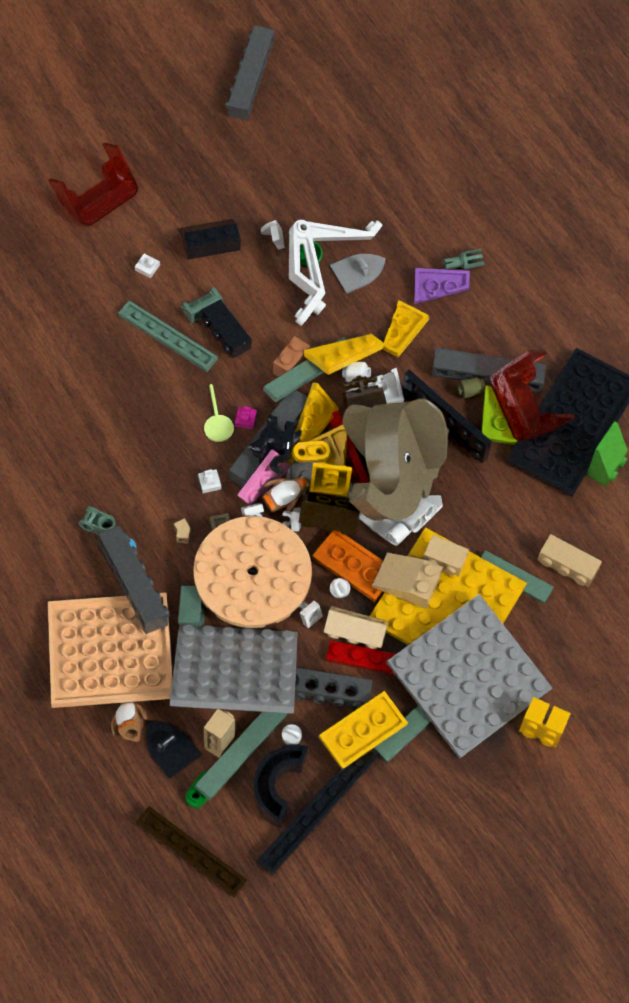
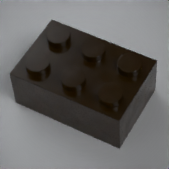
(329, 512)

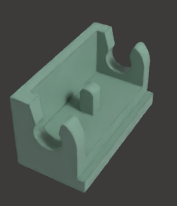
(194, 309)
(191, 607)

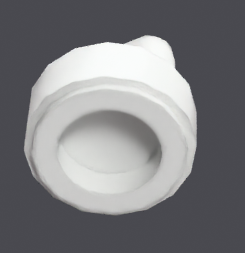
(340, 588)
(291, 734)

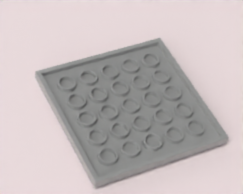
(235, 669)
(469, 675)

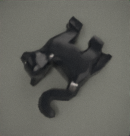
(277, 440)

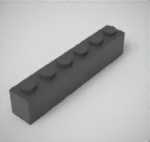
(250, 73)
(465, 365)
(288, 410)
(133, 579)

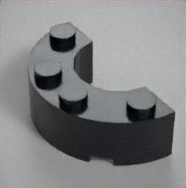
(273, 766)

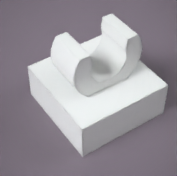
(147, 265)
(209, 481)
(252, 510)
(294, 519)
(310, 613)

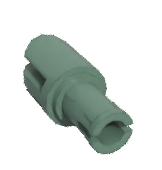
(462, 260)

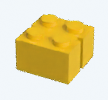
(534, 727)

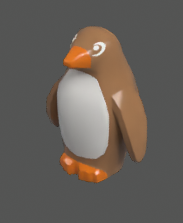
(284, 493)
(129, 721)

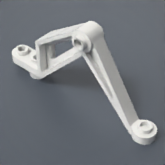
(304, 234)

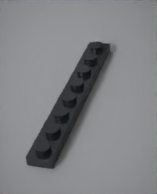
(315, 812)

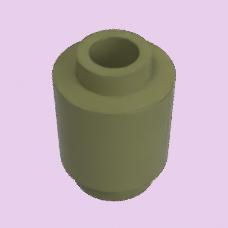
(471, 387)

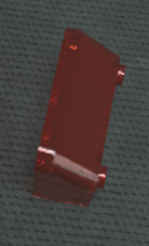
(104, 197)
(517, 399)

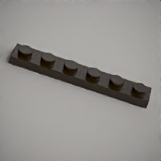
(191, 851)

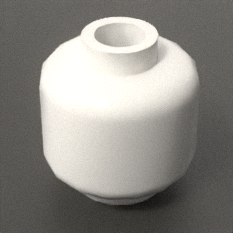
(356, 369)

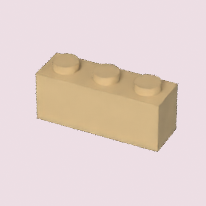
(569, 561)
(355, 627)
(219, 732)

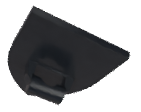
(170, 747)

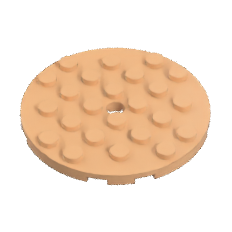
(246, 598)

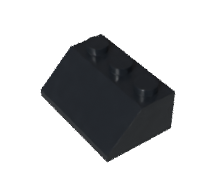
(211, 238)

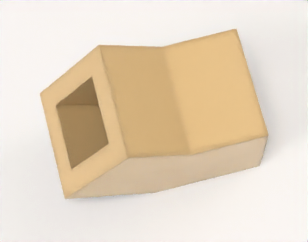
(183, 531)

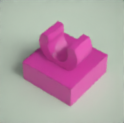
(245, 417)

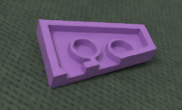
(439, 283)

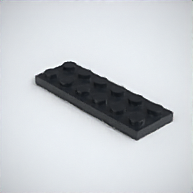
(459, 427)

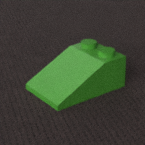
(608, 456)

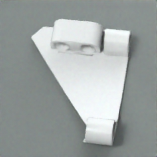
(397, 530)

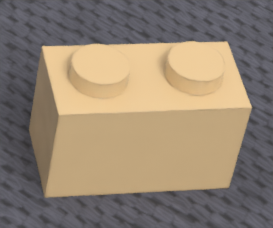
(447, 555)

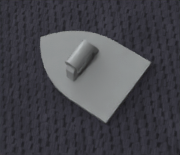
(357, 270)

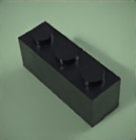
(226, 329)

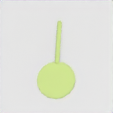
(218, 427)

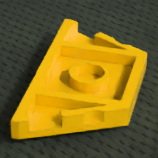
(337, 443)

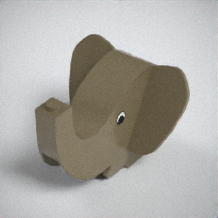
(402, 453)

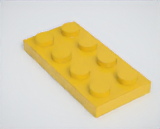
(363, 730)

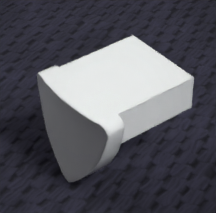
(274, 229)

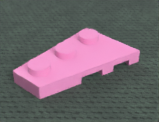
(255, 485)

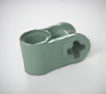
(95, 521)

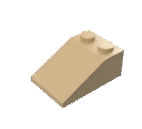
(408, 578)

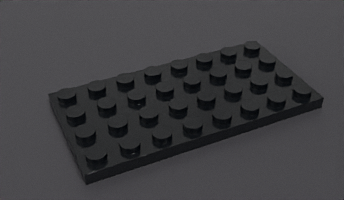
(597, 398)

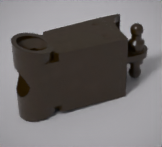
(363, 396)

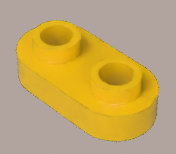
(309, 451)

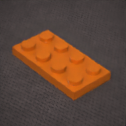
(350, 562)

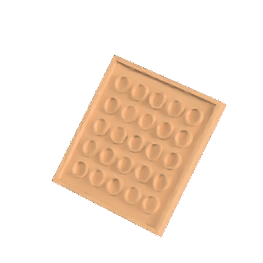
(105, 654)

